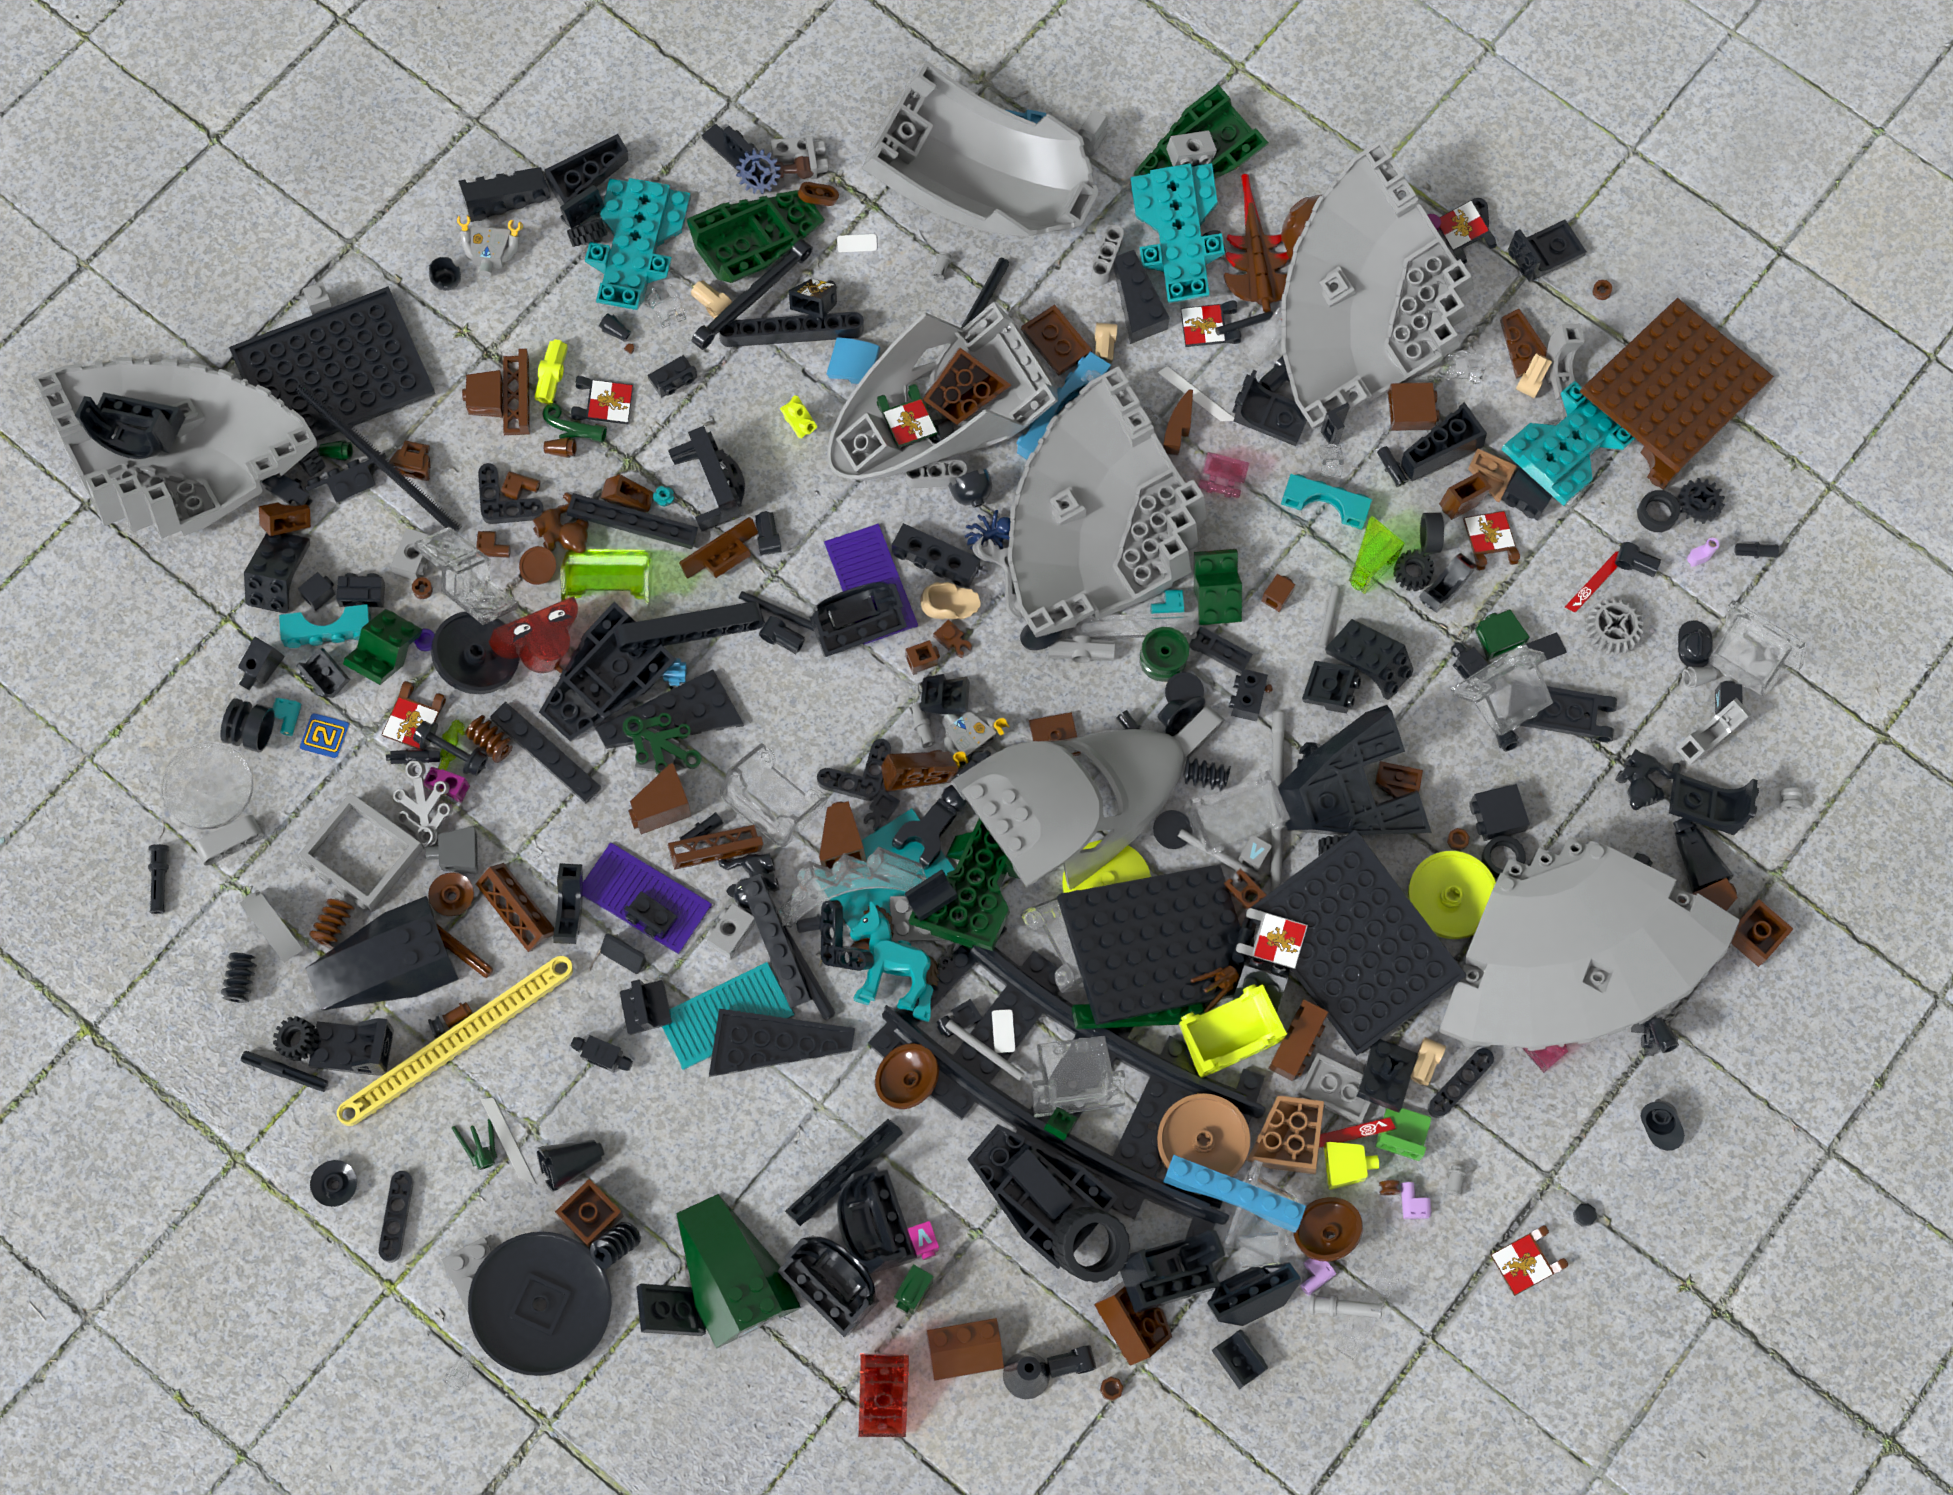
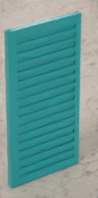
(696, 1019)

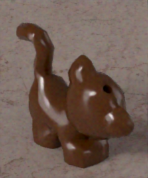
(570, 535)

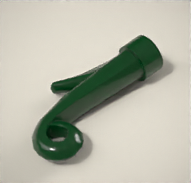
(573, 429)

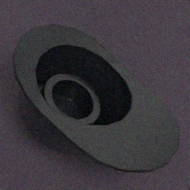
(1694, 644)
(1179, 713)
(1662, 1125)

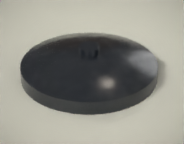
(466, 658)

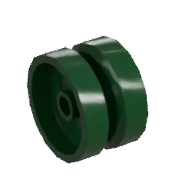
(1163, 653)

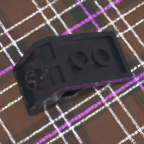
(353, 1048)

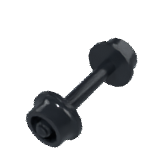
(426, 733)

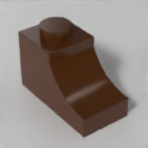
(1660, 472)
(627, 493)
(282, 518)

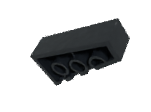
(586, 168)
(503, 193)
(1139, 300)
(1444, 444)

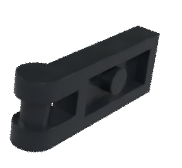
(1220, 650)

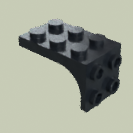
(1545, 250)
(1268, 412)
(272, 570)
(1373, 654)
(1713, 806)
(1265, 973)

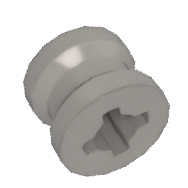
(1791, 799)

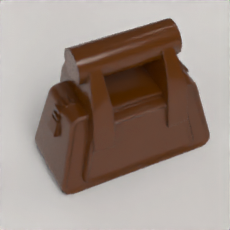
(412, 463)

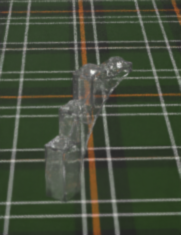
(849, 874)

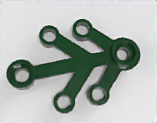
(659, 740)

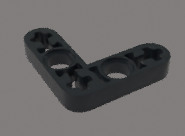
(495, 504)
(867, 780)
(834, 911)

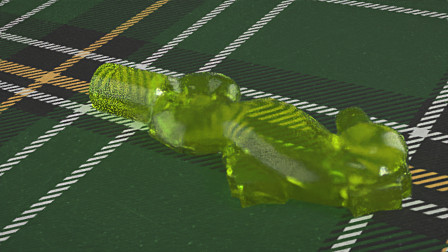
(452, 737)

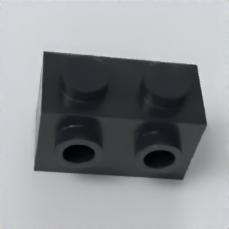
(1249, 694)

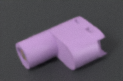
(1703, 553)
(1414, 1207)
(1321, 1273)

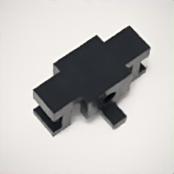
(287, 490)

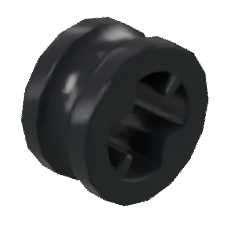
(436, 1026)

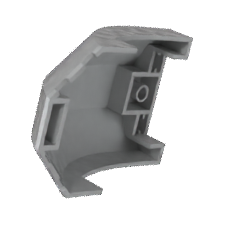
(981, 161)

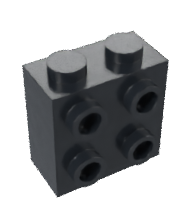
(1499, 812)

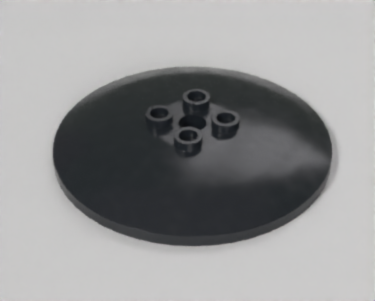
(533, 1268)

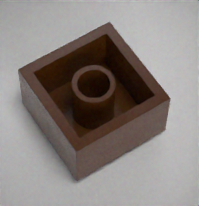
(1760, 933)
(589, 1213)

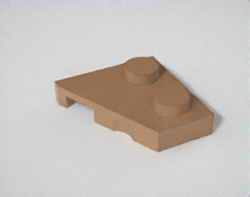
(1495, 471)

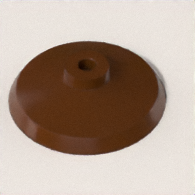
(537, 565)

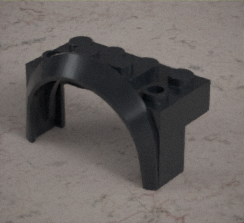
(116, 410)
(711, 458)
(853, 606)
(857, 1226)
(838, 1268)
(1155, 1275)

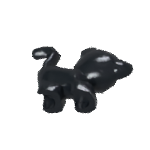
(1642, 789)
(753, 865)

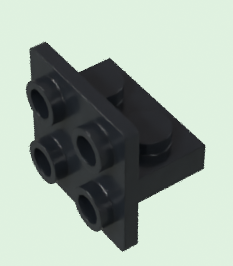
(645, 1006)

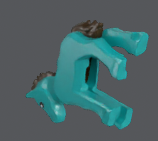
(895, 959)

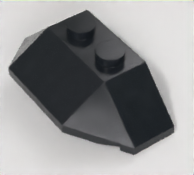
(1253, 1293)

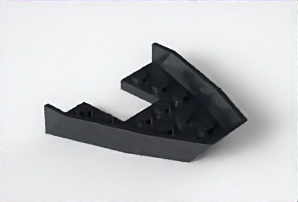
(1332, 790)

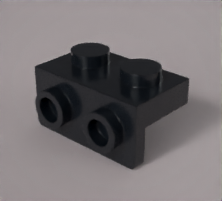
(323, 674)
(1240, 1359)

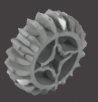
(1606, 612)

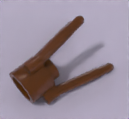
(1224, 979)

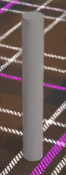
(1329, 617)

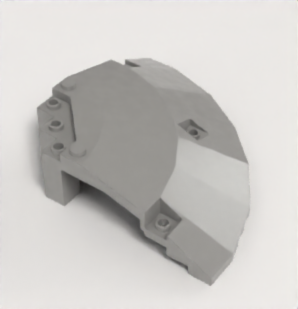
(1392, 294)
(216, 463)
(1124, 518)
(1574, 921)

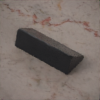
(622, 953)

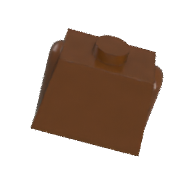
(484, 394)
(1464, 495)

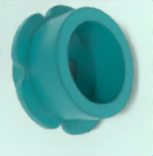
(663, 501)

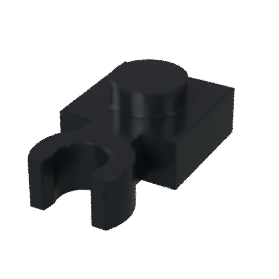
(882, 807)

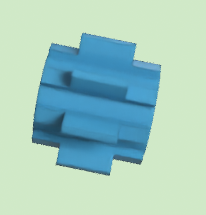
(676, 673)

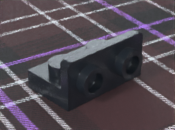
(582, 207)
(672, 376)
(650, 915)
(1647, 1040)

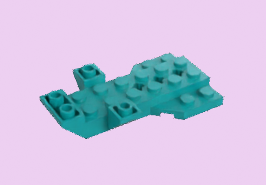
(1184, 251)
(633, 263)
(1561, 453)

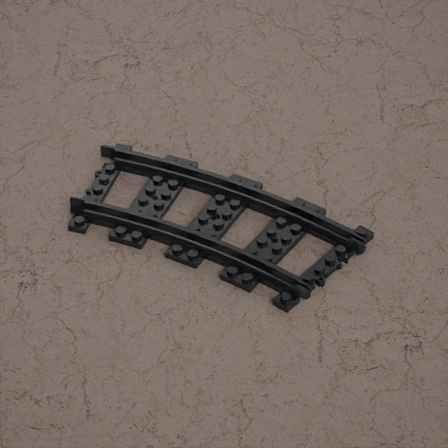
(1030, 994)

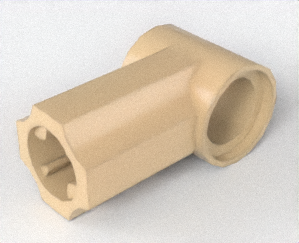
(710, 298)
(1105, 338)
(1532, 379)
(1428, 1057)

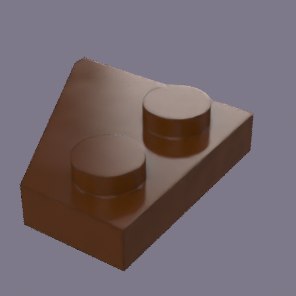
(1398, 779)

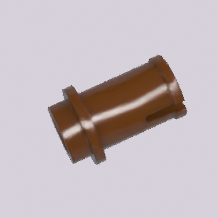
(457, 1014)

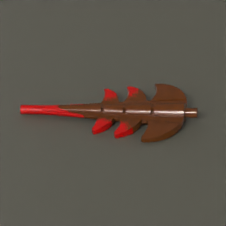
(1261, 281)

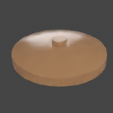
(1205, 1132)

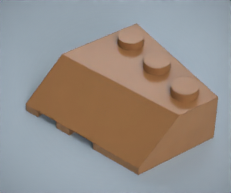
(1290, 1136)

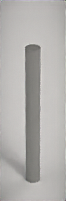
(1220, 856)
(985, 1050)

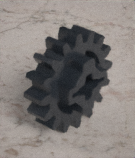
(1701, 500)

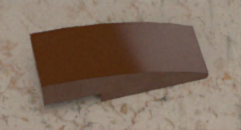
(1178, 424)

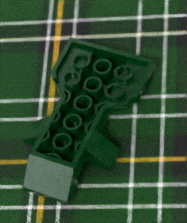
(987, 911)

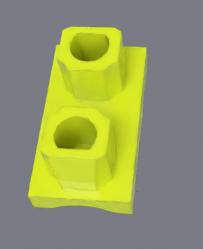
(798, 417)

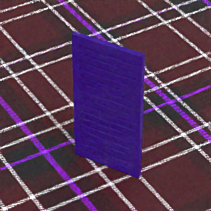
(865, 559)
(621, 877)

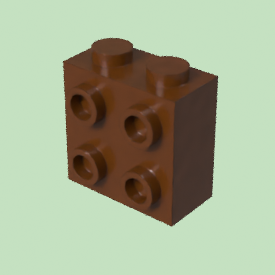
(1412, 406)

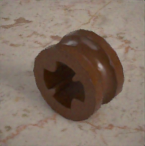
(1602, 283)
(416, 586)
(1389, 1187)

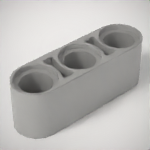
(1107, 246)
(927, 480)
(1199, 731)
(228, 840)

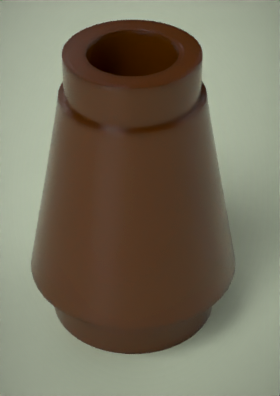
(561, 447)

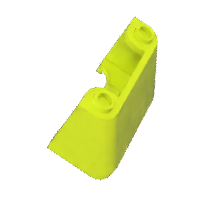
(1232, 1031)

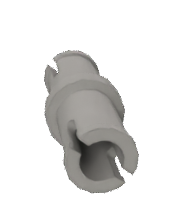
(922, 725)

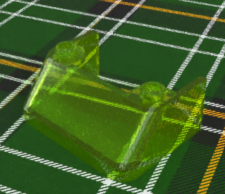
(607, 572)

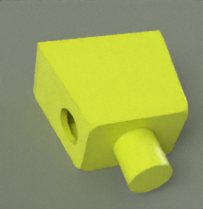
(1347, 1164)

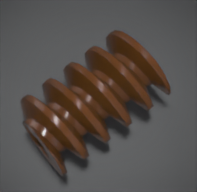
(488, 740)
(330, 922)

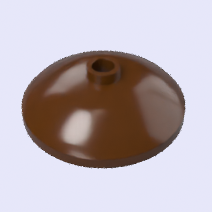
(898, 1072)
(1327, 1218)

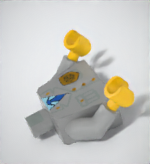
(489, 246)
(970, 734)

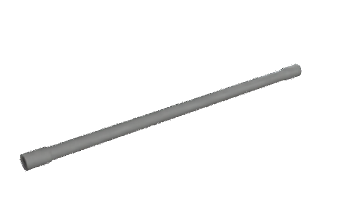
(1278, 731)

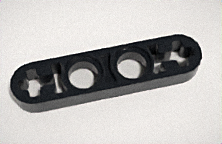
(1462, 1084)
(395, 1216)

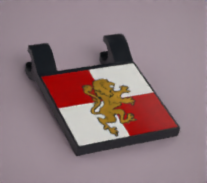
(1463, 228)
(1201, 321)
(606, 401)

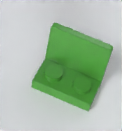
(1409, 1135)

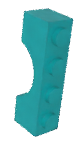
(1351, 507)
(298, 631)

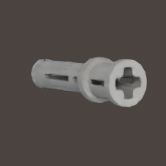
(1334, 1306)

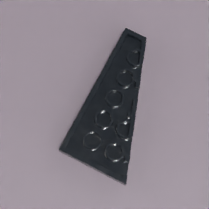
(698, 703)
(761, 1041)

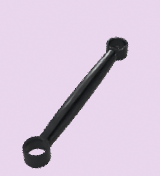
(705, 335)

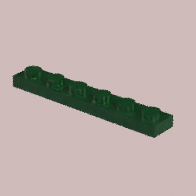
(1084, 1018)

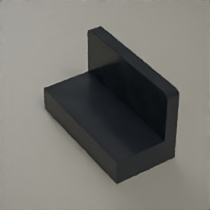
(1334, 424)
(930, 895)

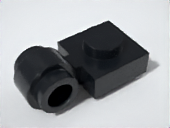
(964, 1016)

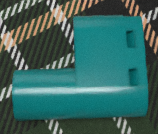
(1173, 603)
(287, 711)

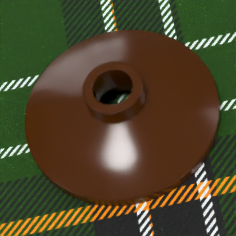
(451, 884)

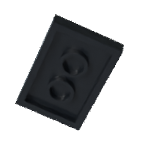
(1387, 1075)
(668, 1310)

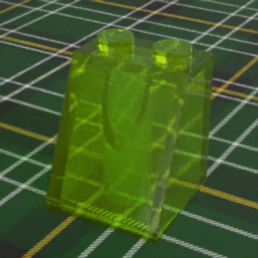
(1375, 555)

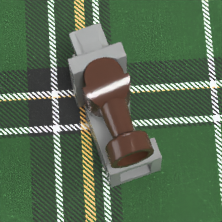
(803, 154)

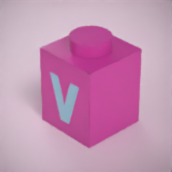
(924, 1240)

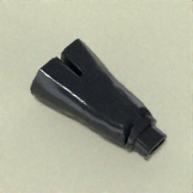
(1700, 859)

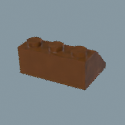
(965, 1349)

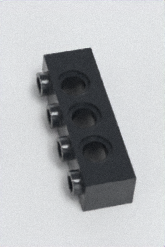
(949, 554)

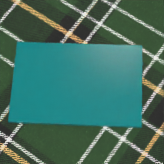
(857, 901)

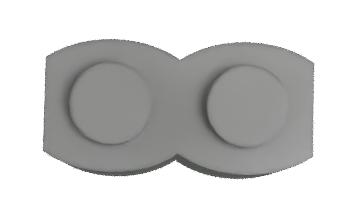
(1093, 132)

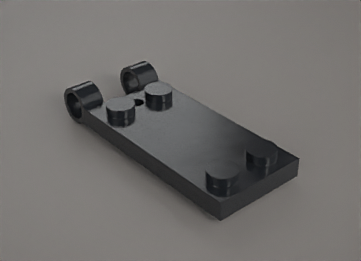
(1568, 712)

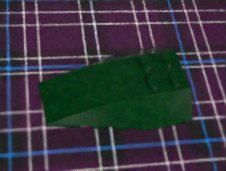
(1229, 131)
(751, 234)
(730, 1272)

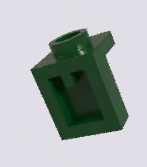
(1060, 1123)

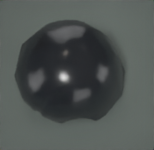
(444, 273)

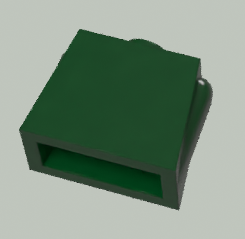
(1500, 634)
(913, 1290)

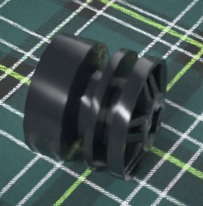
(247, 725)

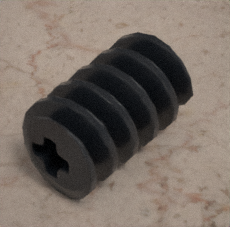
(1206, 774)
(237, 977)
(614, 1244)

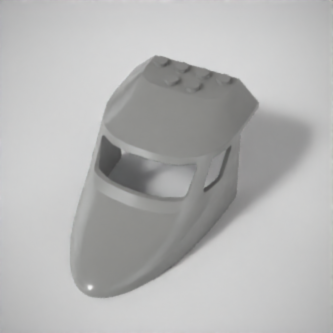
(861, 439)
(1049, 808)

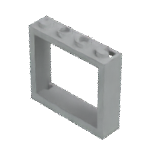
(413, 849)

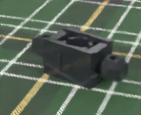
(1467, 662)
(601, 1053)

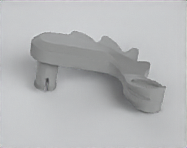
(992, 554)

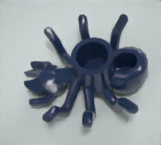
(996, 531)

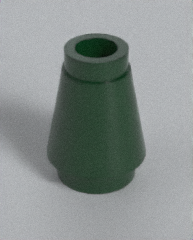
(336, 450)

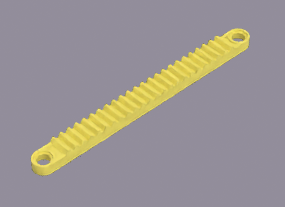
(454, 1041)

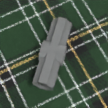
(1082, 649)

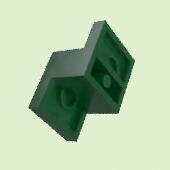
(1217, 586)
(382, 646)

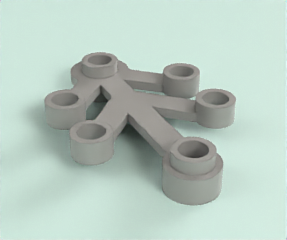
(422, 806)

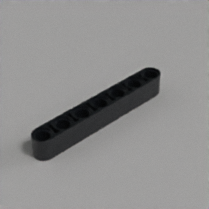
(800, 323)
(688, 627)

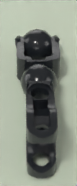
(937, 819)

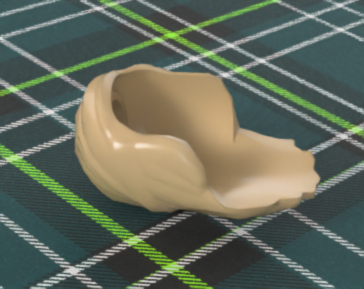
(949, 601)

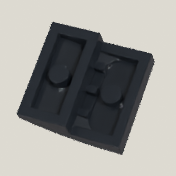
(944, 695)

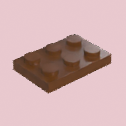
(1056, 339)

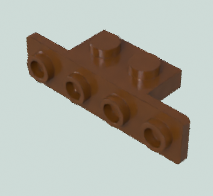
(721, 552)

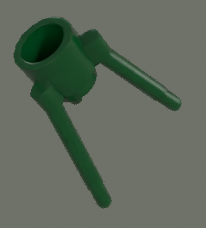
(483, 1157)

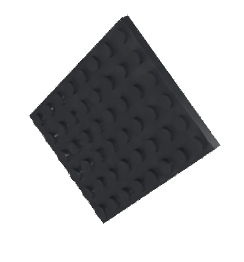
(348, 354)
(1149, 939)
(1365, 943)

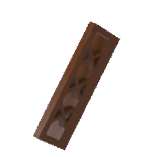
(523, 392)
(715, 852)
(516, 902)

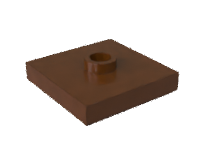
(1053, 728)

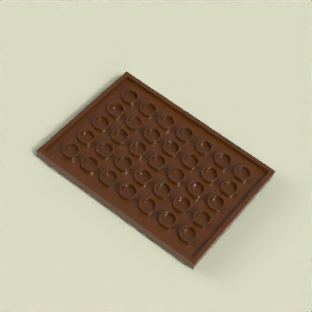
(1676, 384)

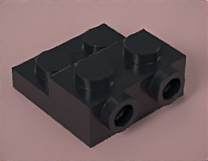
(1332, 686)

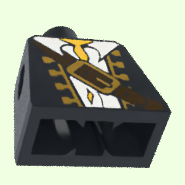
(813, 297)

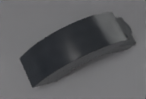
(1448, 583)
(569, 903)

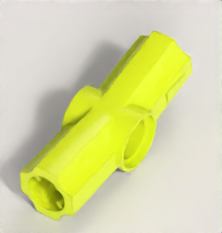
(550, 371)

